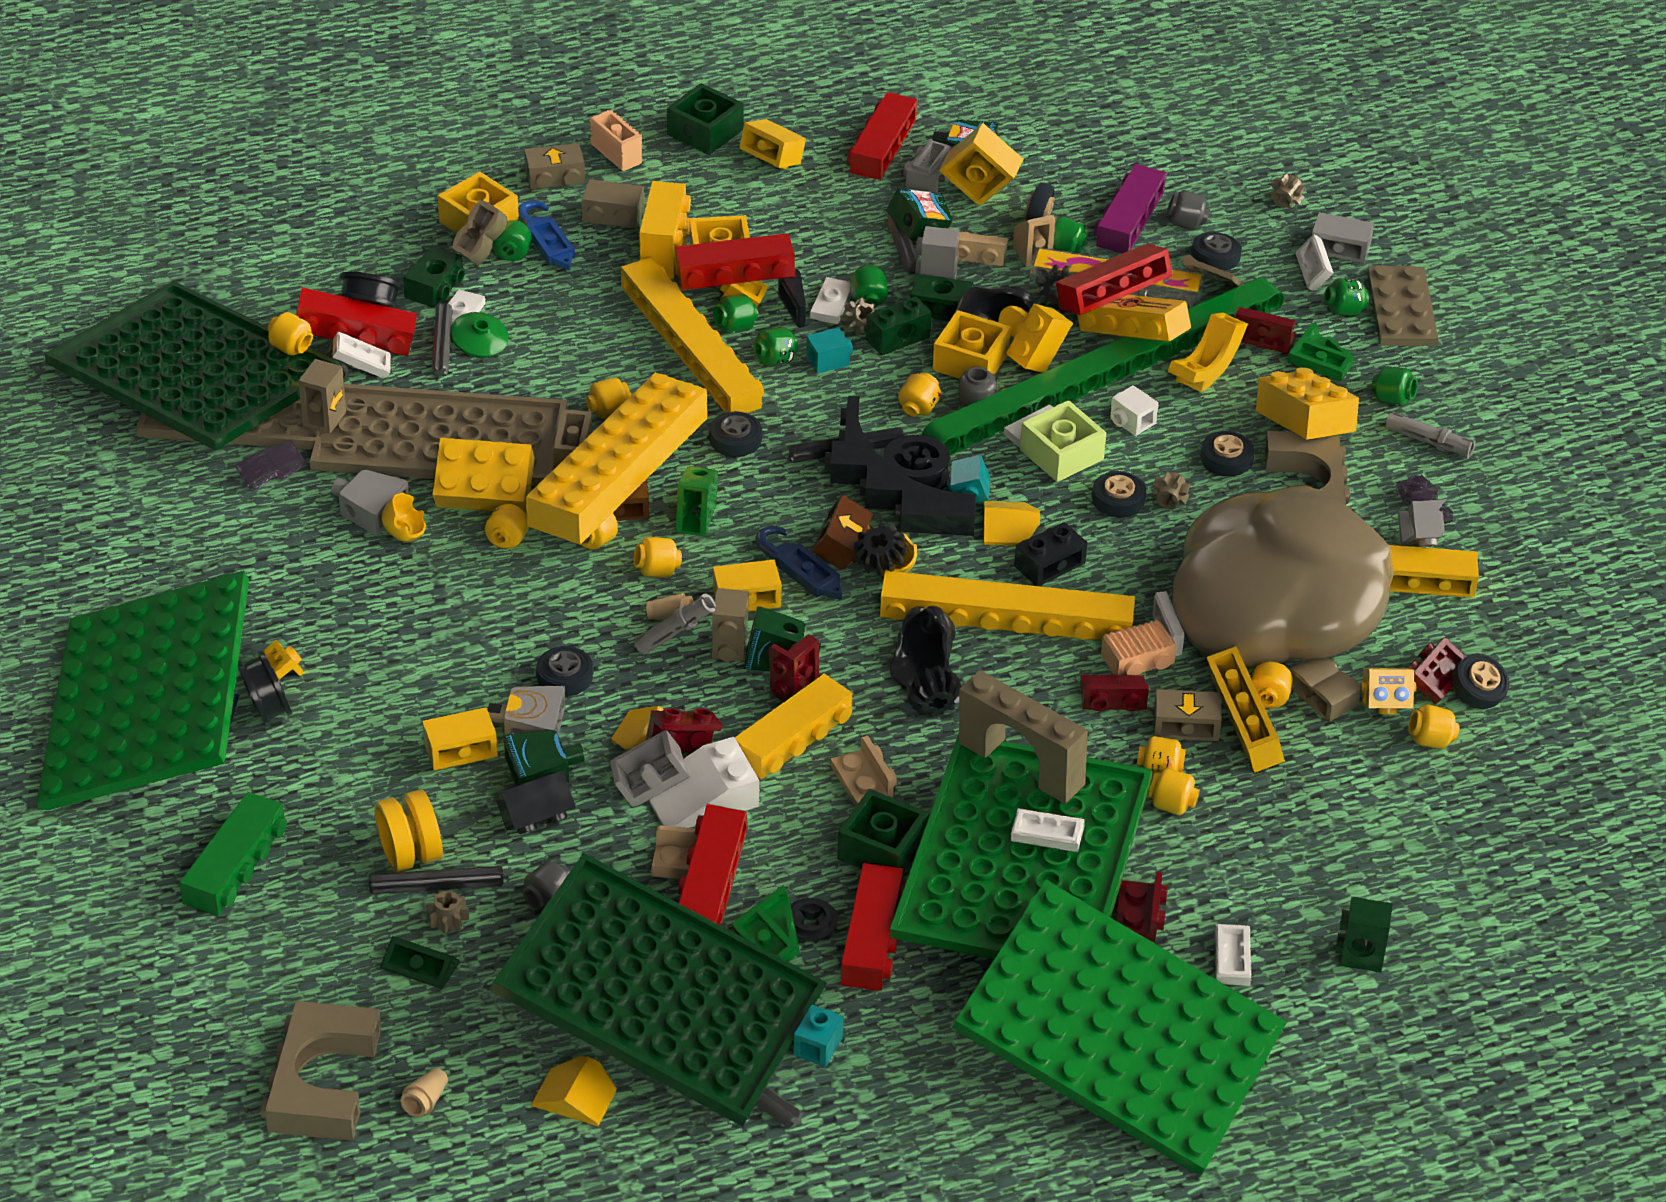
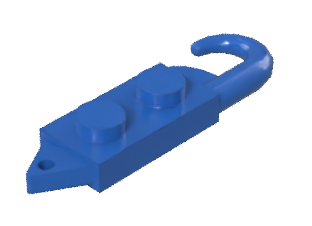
(547, 236)

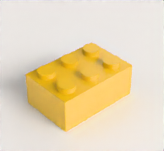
(665, 224)
(1307, 404)
(482, 474)

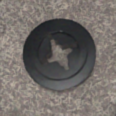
(814, 909)

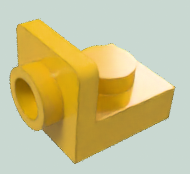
(754, 290)
(283, 659)

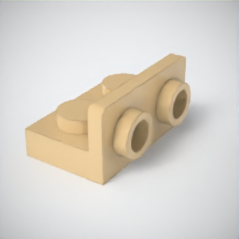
(982, 249)
(864, 771)
(672, 851)

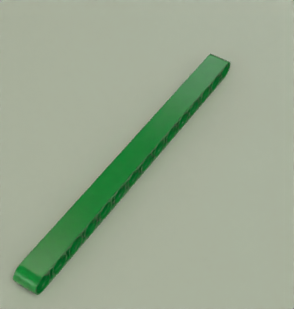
(1091, 371)

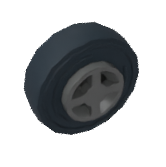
(1216, 250)
(735, 434)
(565, 667)

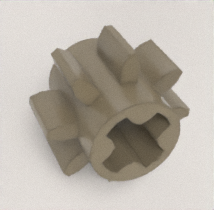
(1287, 191)
(856, 316)
(1170, 490)
(447, 911)

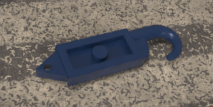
(801, 564)

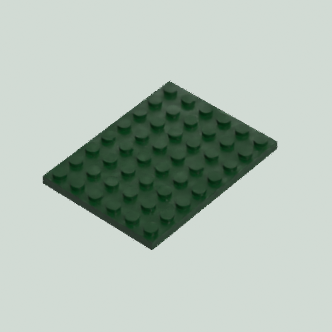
(187, 364)
(659, 988)

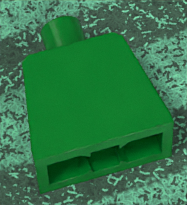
(695, 489)

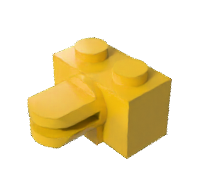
(1035, 335)

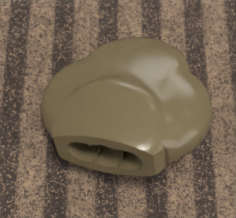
(1281, 577)

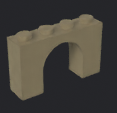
(1314, 457)
(1059, 743)
(310, 1033)

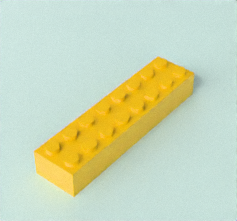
(616, 458)

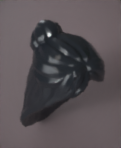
(991, 301)
(922, 643)

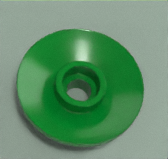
(479, 334)

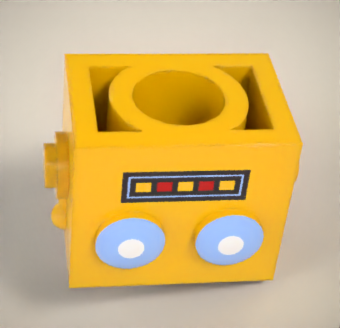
(1388, 689)

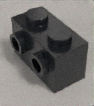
(1050, 554)
(534, 801)

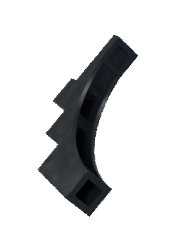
(915, 504)

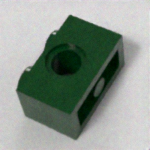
(433, 276)
(939, 294)
(898, 326)
(1365, 934)

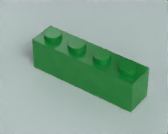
(233, 854)

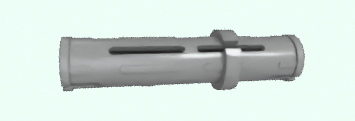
(1426, 433)
(684, 618)

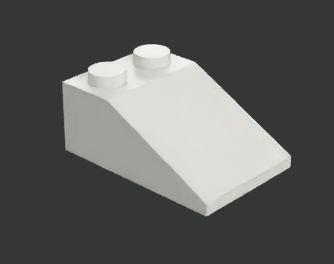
(717, 777)

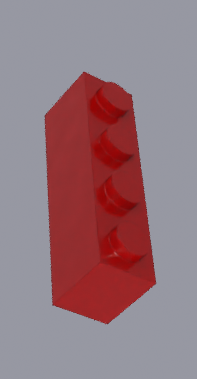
(882, 136)
(735, 261)
(1114, 279)
(368, 322)
(713, 861)
(868, 939)

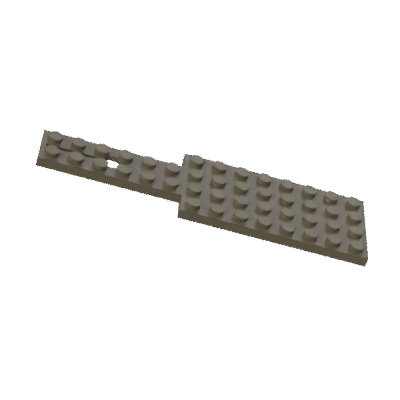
(401, 429)

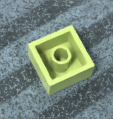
(1062, 441)

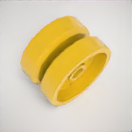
(408, 830)

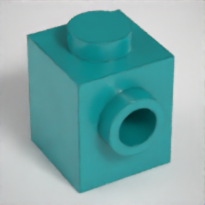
(828, 350)
(970, 477)
(818, 1035)

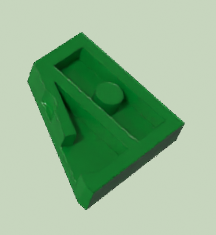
(1321, 354)
(770, 925)

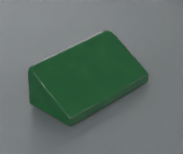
(419, 962)

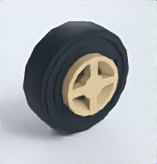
(1040, 202)
(1227, 453)
(1118, 494)
(1480, 681)

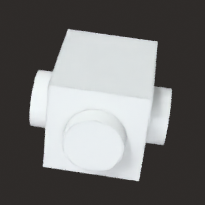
(1134, 410)

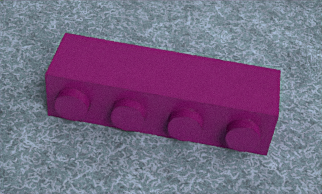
(1130, 209)

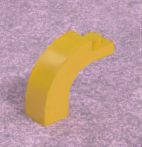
(1212, 353)

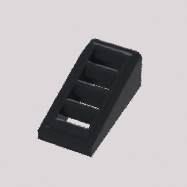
(792, 296)

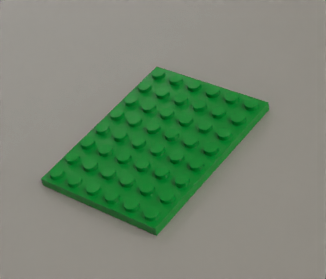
(145, 691)
(977, 883)
(1121, 1027)

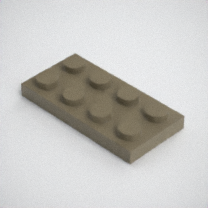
(1402, 306)

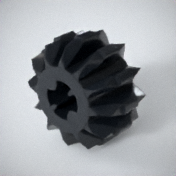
(1049, 283)
(880, 548)
(934, 690)

